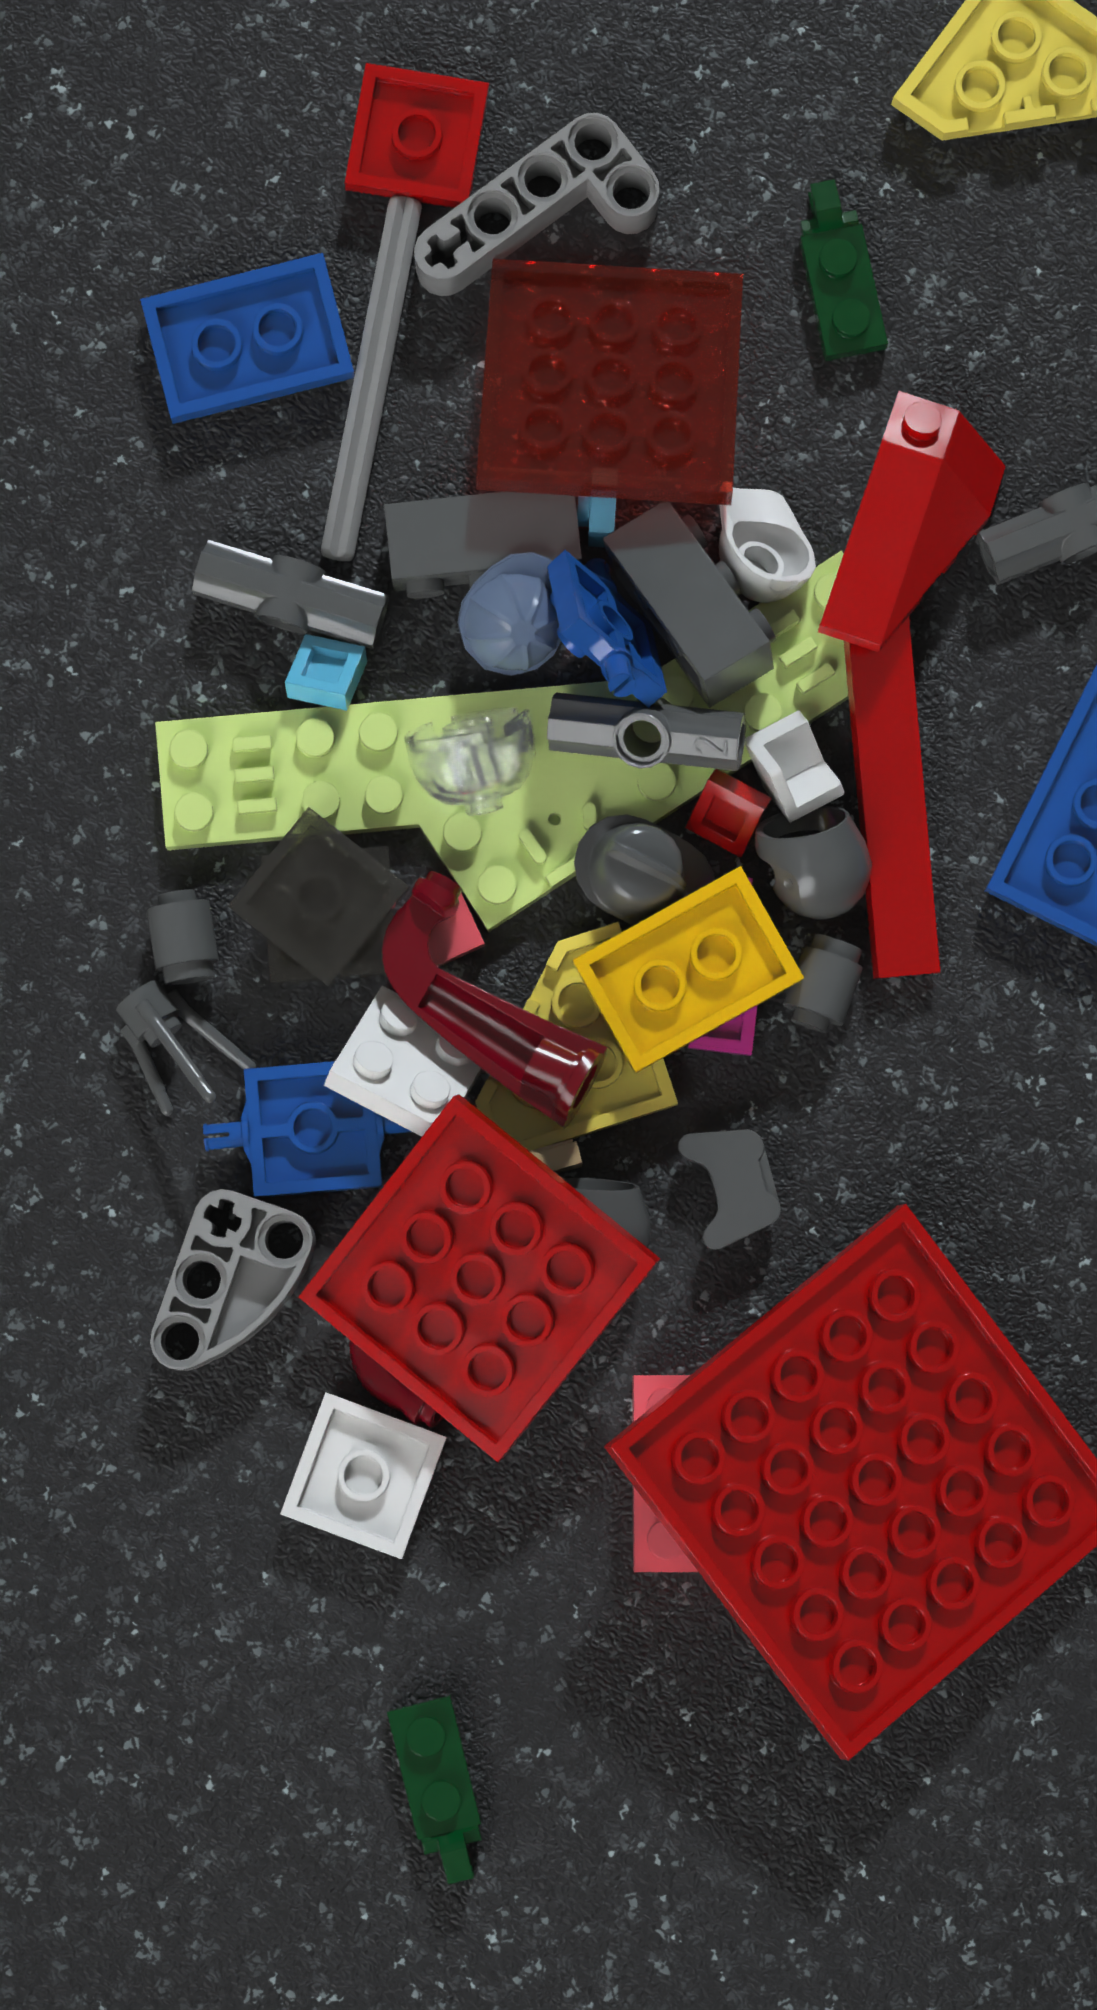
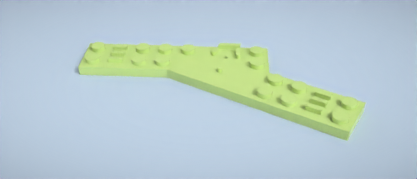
(261, 771)

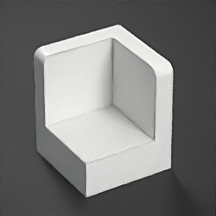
(793, 767)

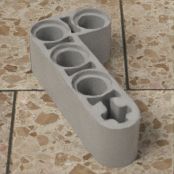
(531, 214)

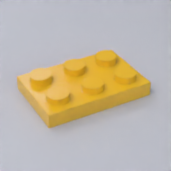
(688, 969)

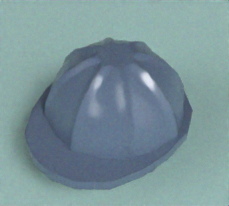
(510, 617)

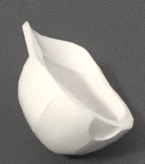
(764, 545)

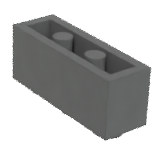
(463, 536)
(691, 602)

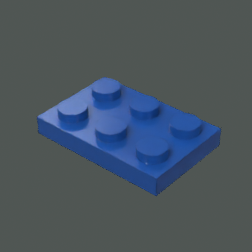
(247, 338)

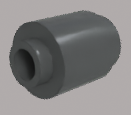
(183, 938)
(828, 983)

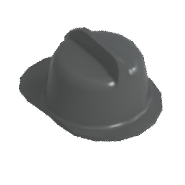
(637, 867)

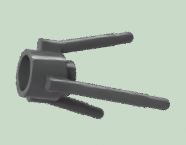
(153, 1018)

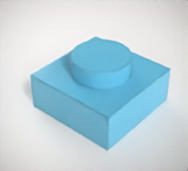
(598, 515)
(326, 672)

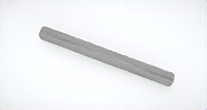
(371, 378)

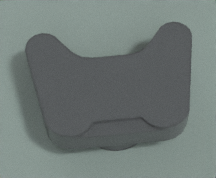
(739, 1180)

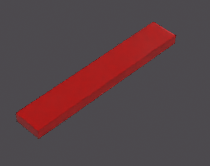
(892, 807)

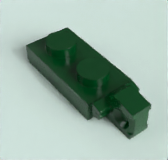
(840, 277)
(437, 1782)

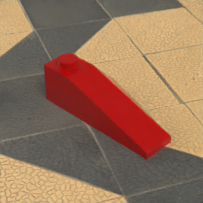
(918, 511)

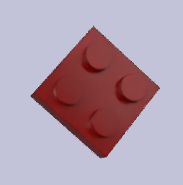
(416, 135)

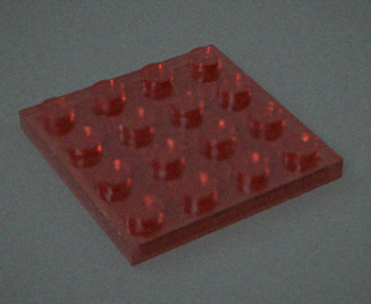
(610, 382)

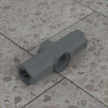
(1055, 531)
(290, 594)
(687, 733)

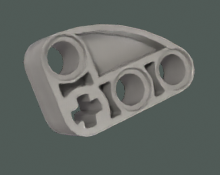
(251, 1283)

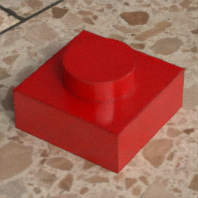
(728, 812)

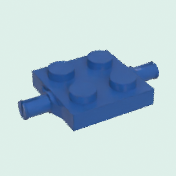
(605, 628)
(304, 1133)

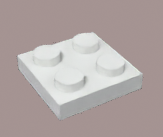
(400, 1066)
(363, 1475)

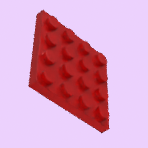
(478, 1277)

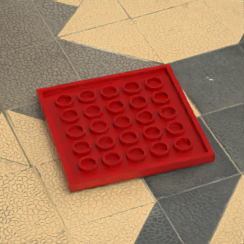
(868, 1480)

